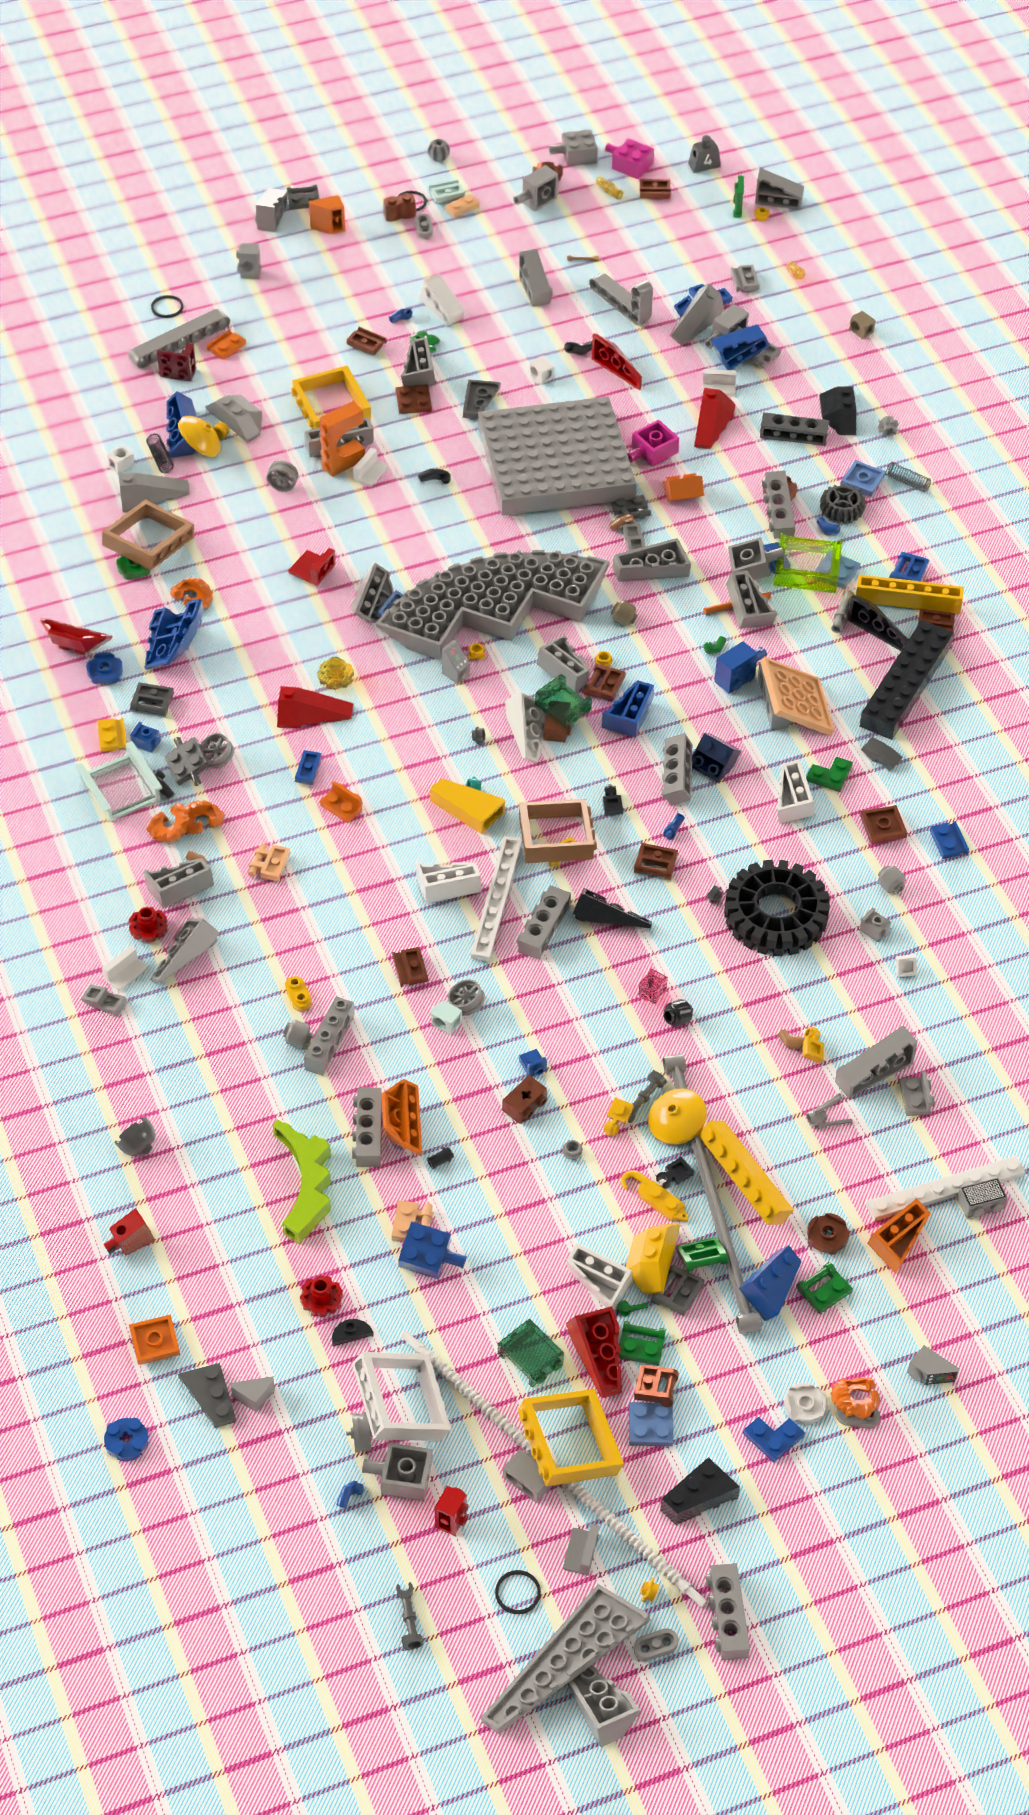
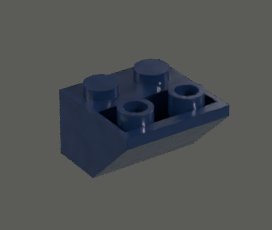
(714, 757)

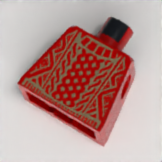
(129, 1234)

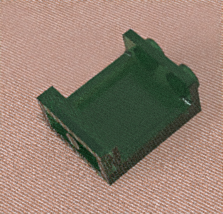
(562, 702)
(531, 1352)

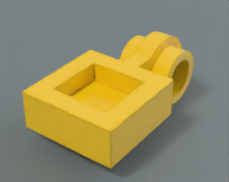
(811, 1046)
(619, 1112)

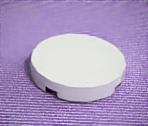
(805, 1404)

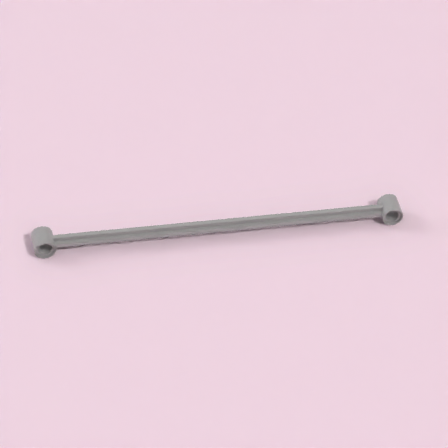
(746, 1321)

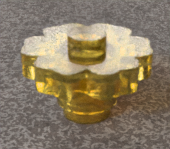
(335, 673)

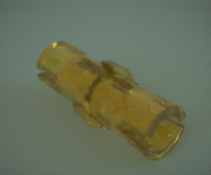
(606, 185)

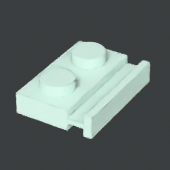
(446, 190)

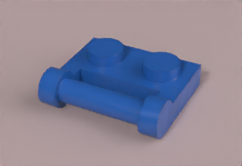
(915, 570)

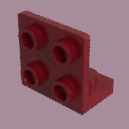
(177, 365)

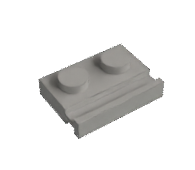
(745, 278)

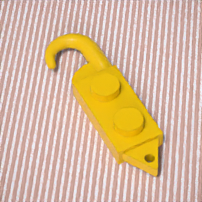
(657, 1197)

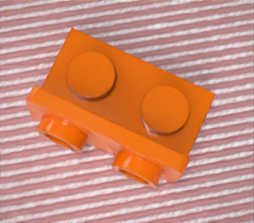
(342, 802)

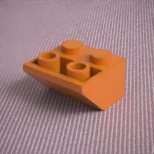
(327, 214)
(686, 487)

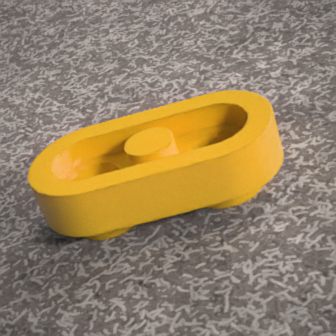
(297, 992)

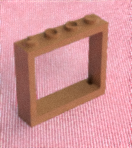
(150, 559)
(557, 851)

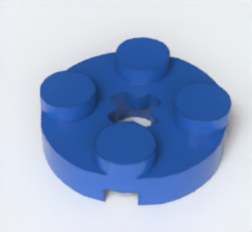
(111, 674)
(126, 1427)

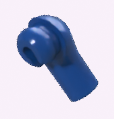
(401, 314)
(828, 528)
(670, 830)
(347, 1491)

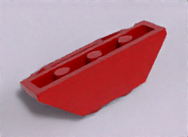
(73, 636)

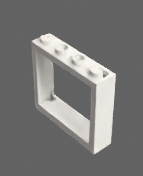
(374, 1404)

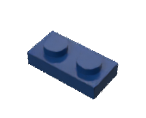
(308, 767)

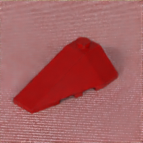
(714, 416)

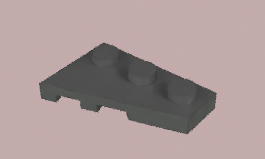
(478, 396)
(211, 1393)

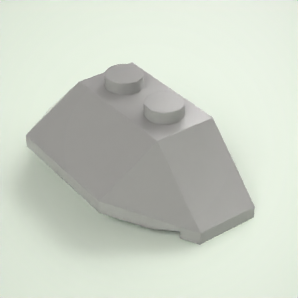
(238, 415)
(372, 594)

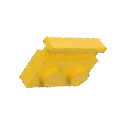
(111, 734)

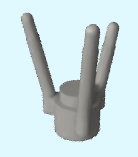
(817, 1116)

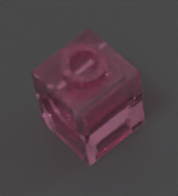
(657, 981)

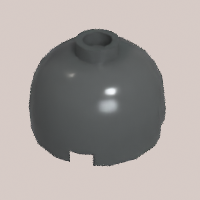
(137, 1138)

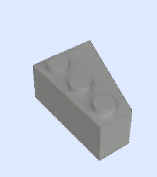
(748, 602)

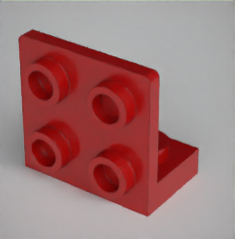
(313, 567)

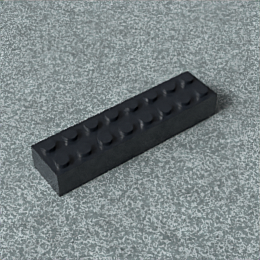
(906, 679)

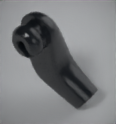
(578, 348)
(435, 474)
(166, 790)

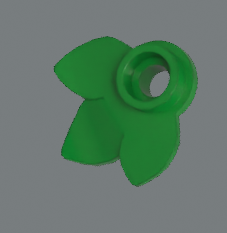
(432, 339)

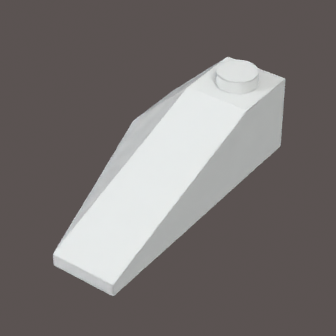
(526, 724)

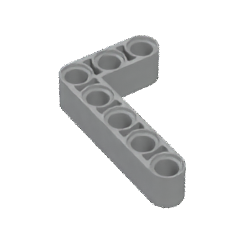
(634, 305)

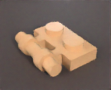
(274, 864)
(409, 1212)

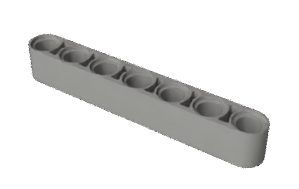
(177, 338)

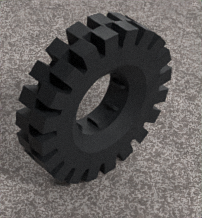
(768, 931)

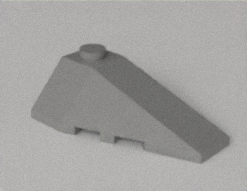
(153, 488)

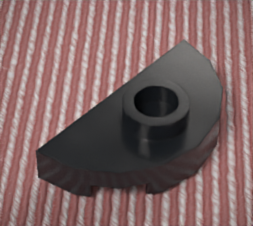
(350, 1331)

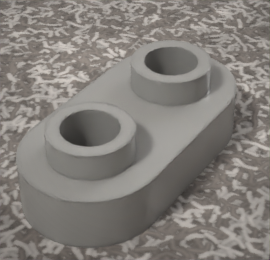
(424, 226)
(867, 1423)
(653, 1642)

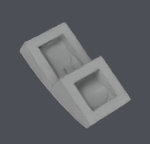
(633, 536)
(103, 1000)

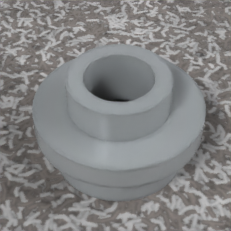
(572, 1145)

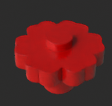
(148, 924)
(321, 1296)

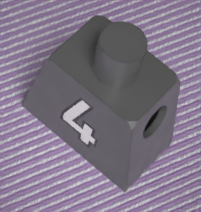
(704, 155)

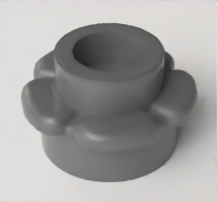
(478, 735)
(714, 894)

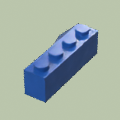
(177, 407)

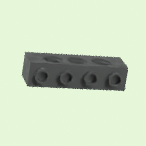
(794, 429)

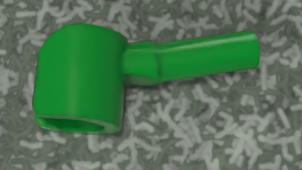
(625, 1309)

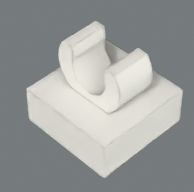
(906, 965)

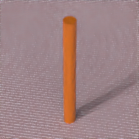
(728, 605)

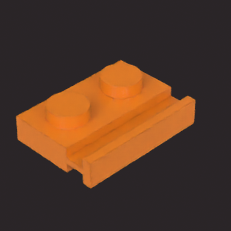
(226, 344)

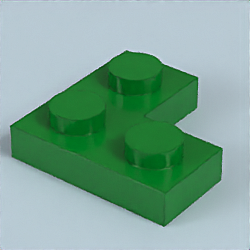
(830, 778)

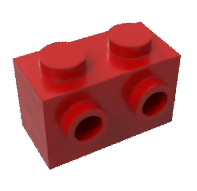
(451, 1510)

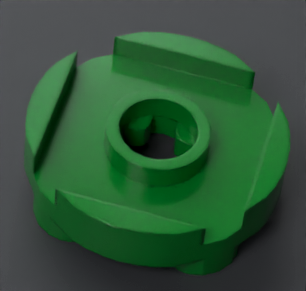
(131, 571)

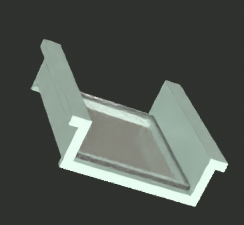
(122, 784)

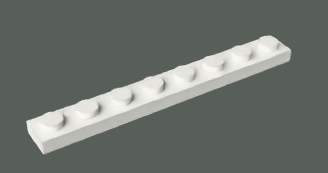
(496, 899)
(943, 1188)

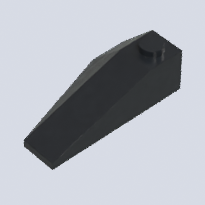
(872, 620)
(596, 909)

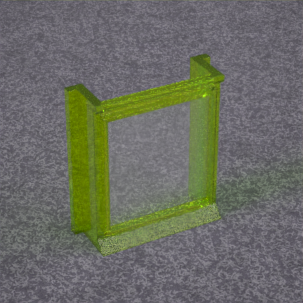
(808, 564)

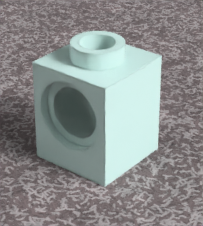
(446, 1017)

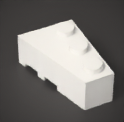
(441, 300)
(794, 794)
(447, 881)
(600, 1275)

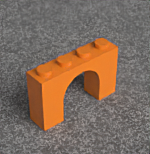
(332, 428)

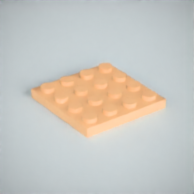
(797, 696)

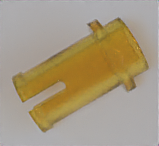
(798, 272)

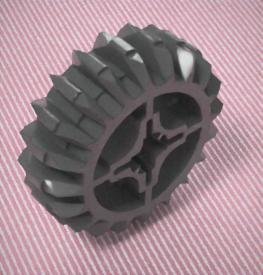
(838, 503)

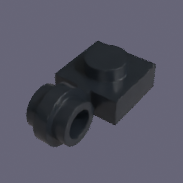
(611, 801)

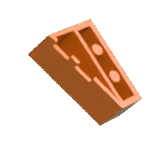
(898, 1235)

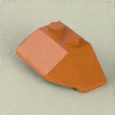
(402, 1115)

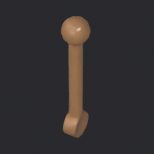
(596, 258)

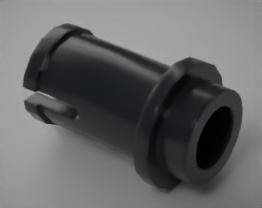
(440, 1158)

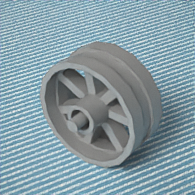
(283, 474)
(213, 745)
(464, 991)
(360, 1432)

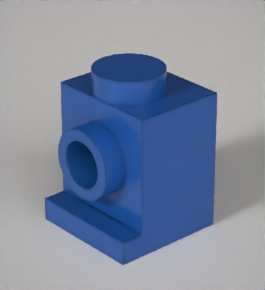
(145, 737)

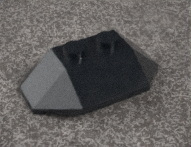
(839, 408)

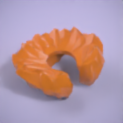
(193, 584)
(203, 808)
(174, 832)
(860, 1408)

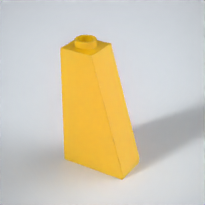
(467, 804)

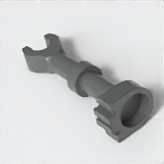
(656, 1080)
(412, 1640)

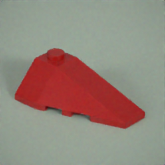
(614, 360)
(304, 707)
(596, 1343)

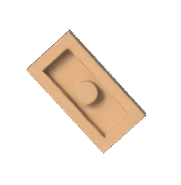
(462, 205)

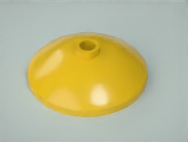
(200, 435)
(681, 1124)

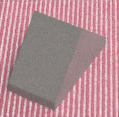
(253, 1392)

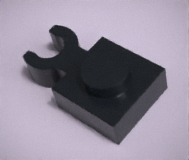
(676, 1171)

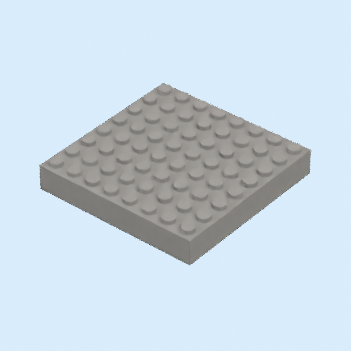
(556, 455)

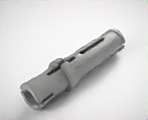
(841, 616)

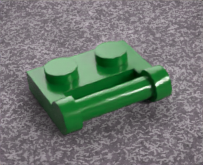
(738, 196)
(702, 1253)
(829, 1292)
(639, 1349)

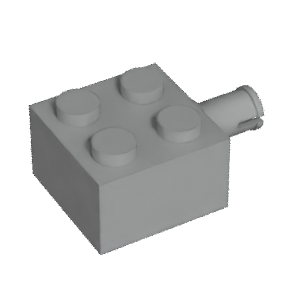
(577, 147)
(538, 189)
(730, 320)
(753, 557)
(404, 1471)

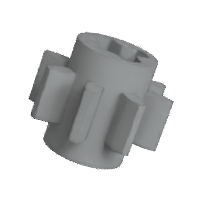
(888, 426)

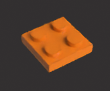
(154, 1339)

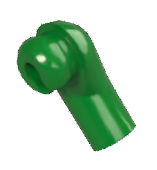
(715, 648)

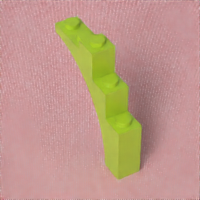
(311, 1203)

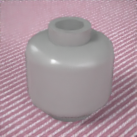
(891, 879)
(297, 1033)

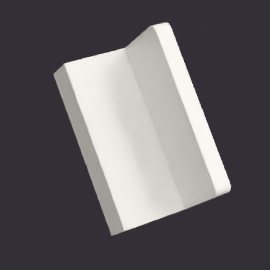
(720, 379)
(369, 469)
(123, 969)

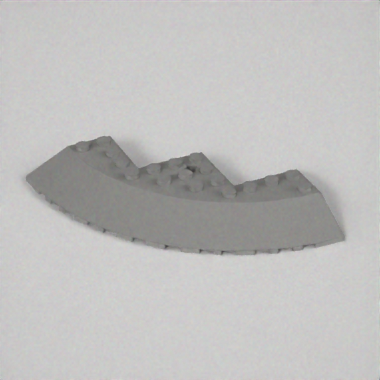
(492, 597)

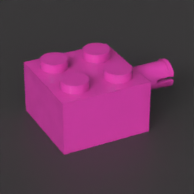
(631, 157)
(654, 443)

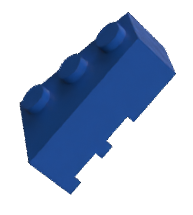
(740, 345)
(630, 710)
(771, 1282)

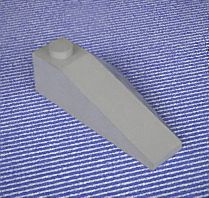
(699, 314)
(191, 941)
(603, 1705)

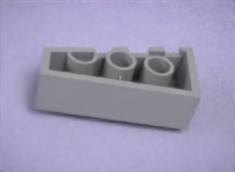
(877, 1063)

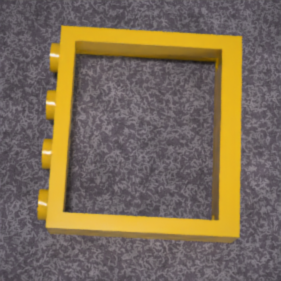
(323, 379)
(599, 1426)

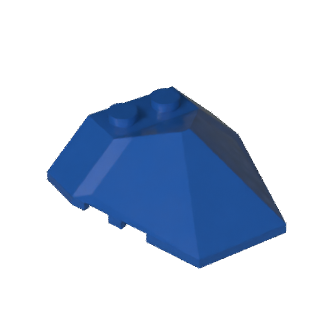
(172, 633)

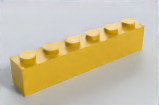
(910, 593)
(746, 1172)

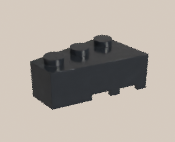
(699, 1491)

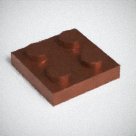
(413, 399)
(883, 824)

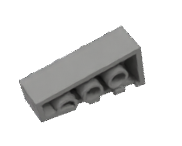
(652, 562)

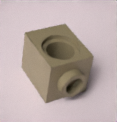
(862, 324)

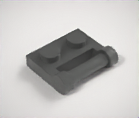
(301, 201)
(152, 694)
(684, 1292)

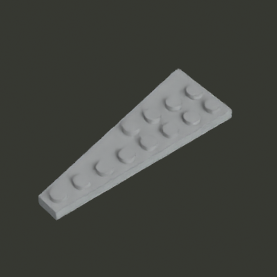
(584, 1638)

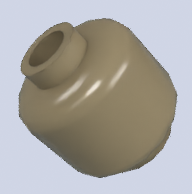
(624, 613)

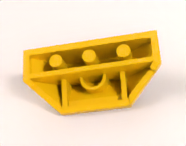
(652, 1256)

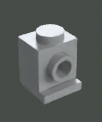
(875, 925)

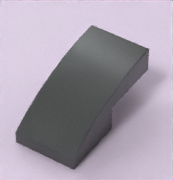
(882, 752)

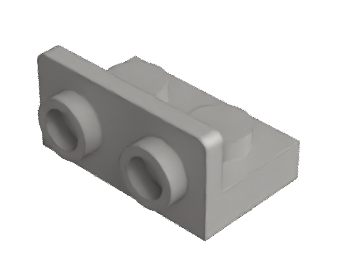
(917, 1095)

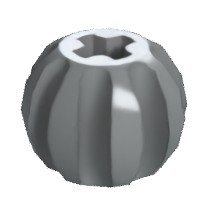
(438, 149)

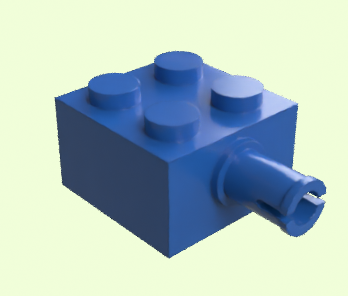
(737, 666)
(427, 1251)

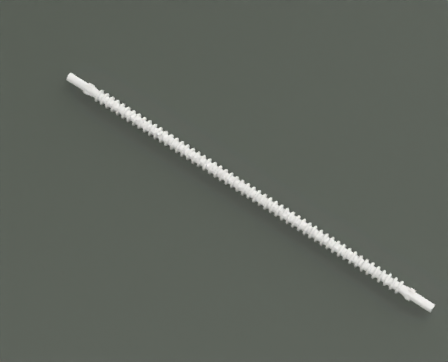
(684, 1586)

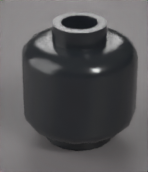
(678, 1013)

